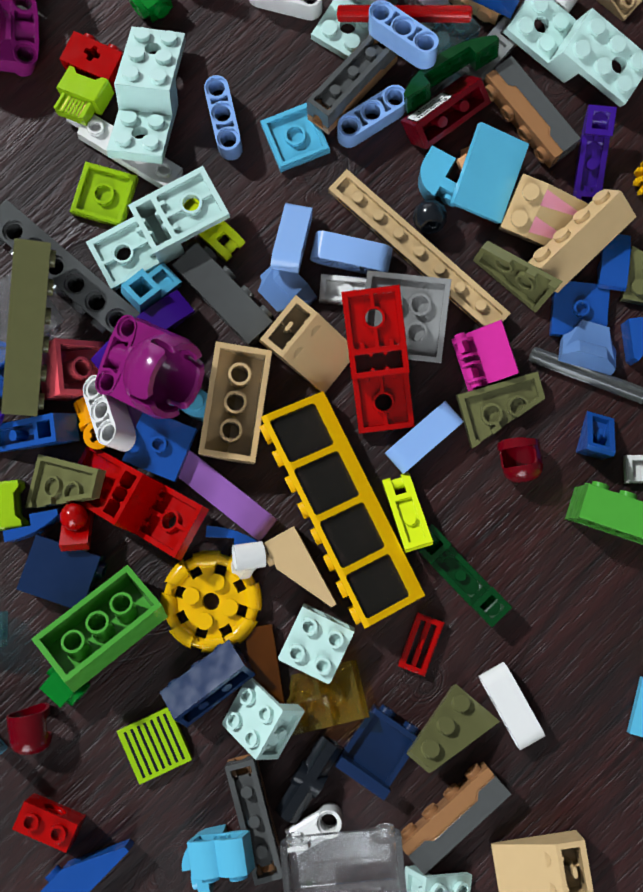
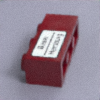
(446, 111)

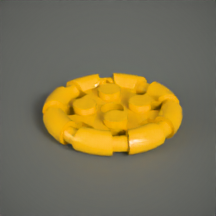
(194, 606)

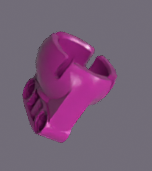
(18, 36)
(150, 368)

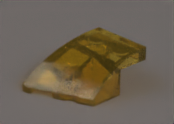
(328, 703)

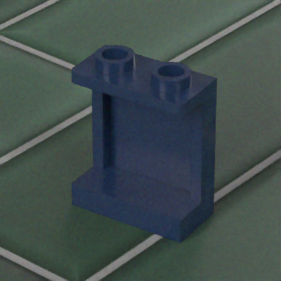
(60, 575)
(377, 750)

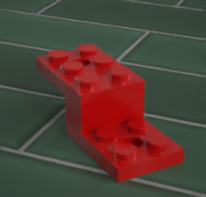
(378, 358)
(143, 505)

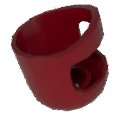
(520, 459)
(29, 732)

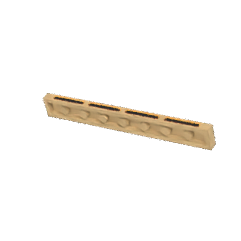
(416, 249)

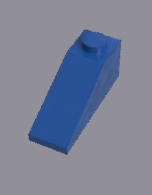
(39, 432)
(87, 870)

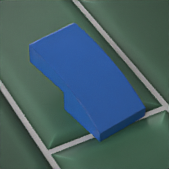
(615, 264)
(39, 523)
(219, 532)

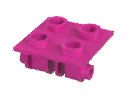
(485, 355)

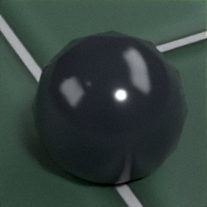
(429, 216)

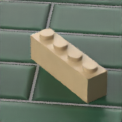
(584, 236)

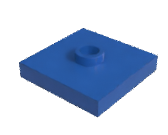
(576, 303)
(160, 446)

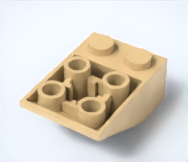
(307, 344)
(543, 864)

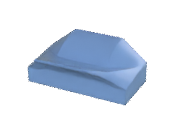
(281, 287)
(589, 347)

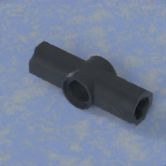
(308, 779)

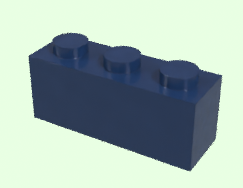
(207, 683)

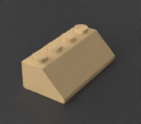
(235, 403)

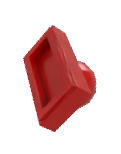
(76, 527)

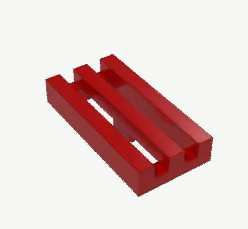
(412, 666)

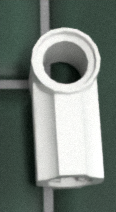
(247, 558)
(313, 823)

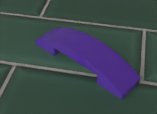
(593, 151)
(165, 313)

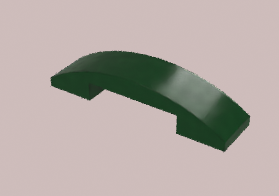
(474, 52)
(464, 579)

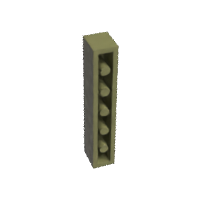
(26, 327)

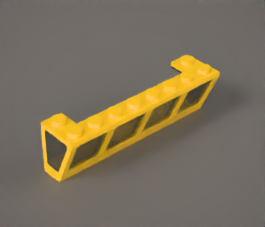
(341, 509)

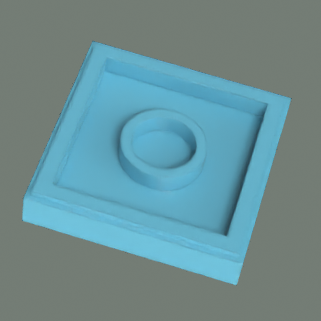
(294, 138)

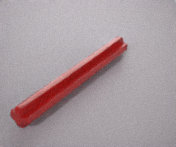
(420, 13)

